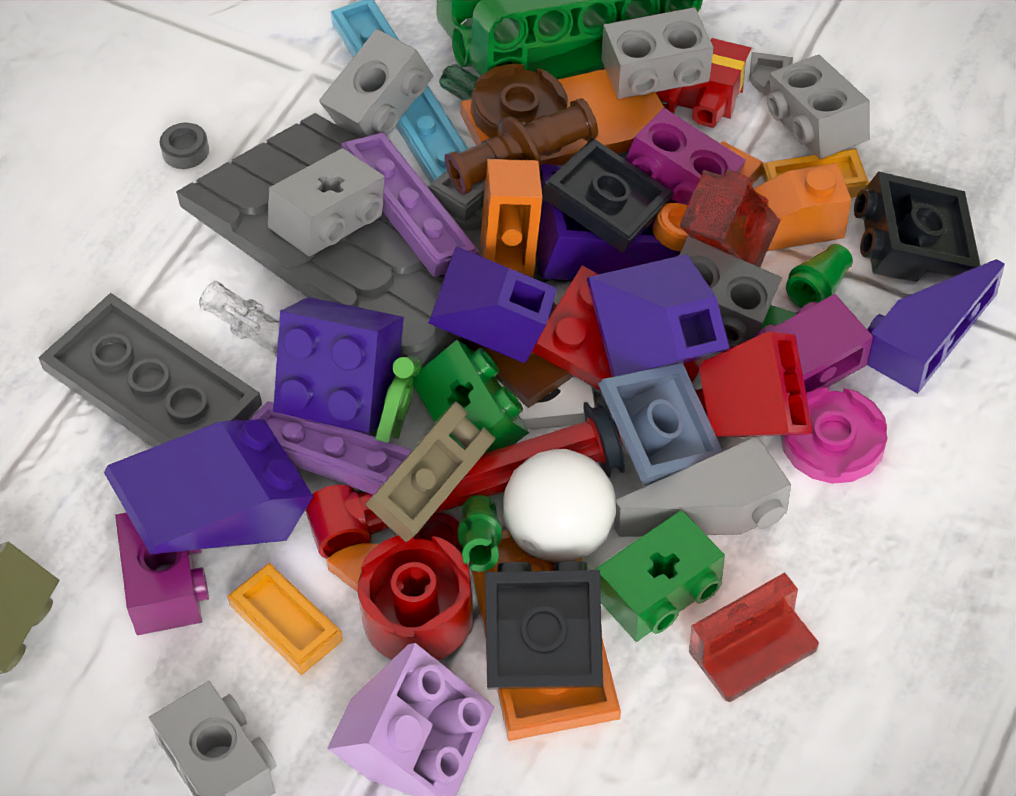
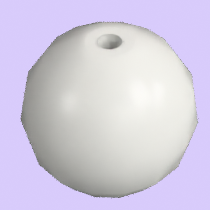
(559, 505)

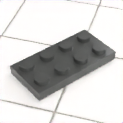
(145, 375)

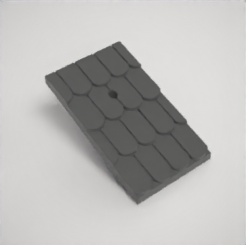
(362, 270)

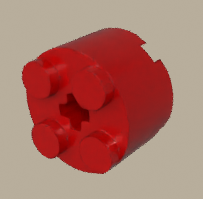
(416, 596)

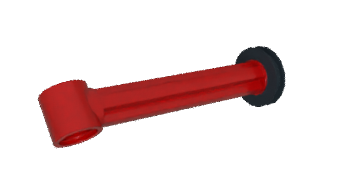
(343, 520)

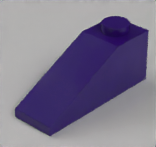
(929, 324)

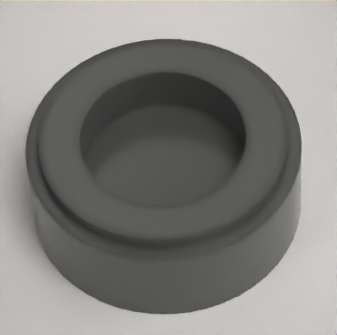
(184, 145)

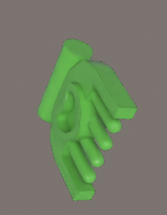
(398, 398)

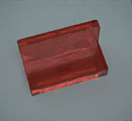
(752, 639)

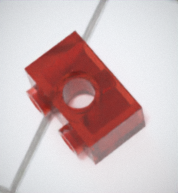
(731, 216)

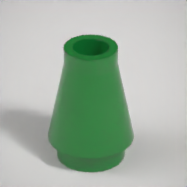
(818, 276)

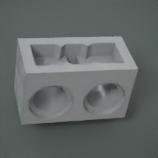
(656, 53)
(819, 106)

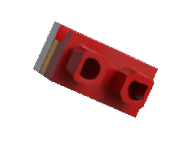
(717, 97)

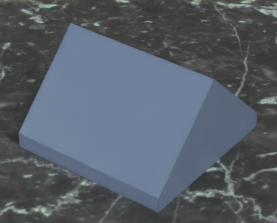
(660, 420)

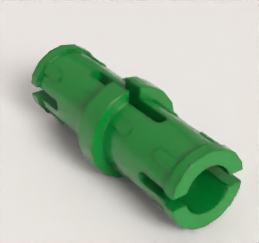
(479, 533)

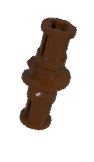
(522, 142)

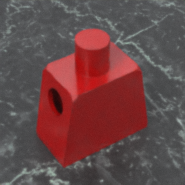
(756, 389)

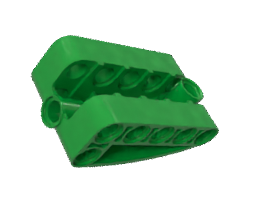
(540, 34)

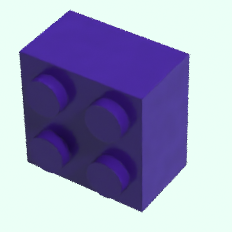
(335, 363)

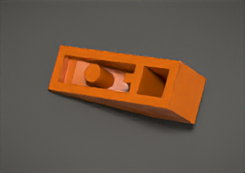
(810, 205)

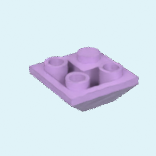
(413, 726)

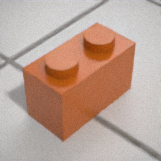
(511, 214)

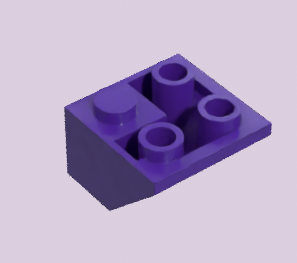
(492, 305)
(656, 315)

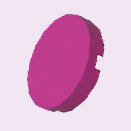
(845, 438)

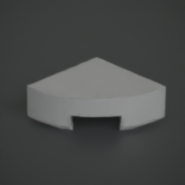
(762, 65)

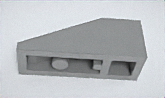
(720, 494)

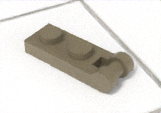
(429, 473)

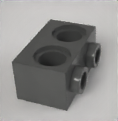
(734, 285)

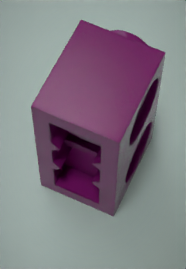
(678, 155)

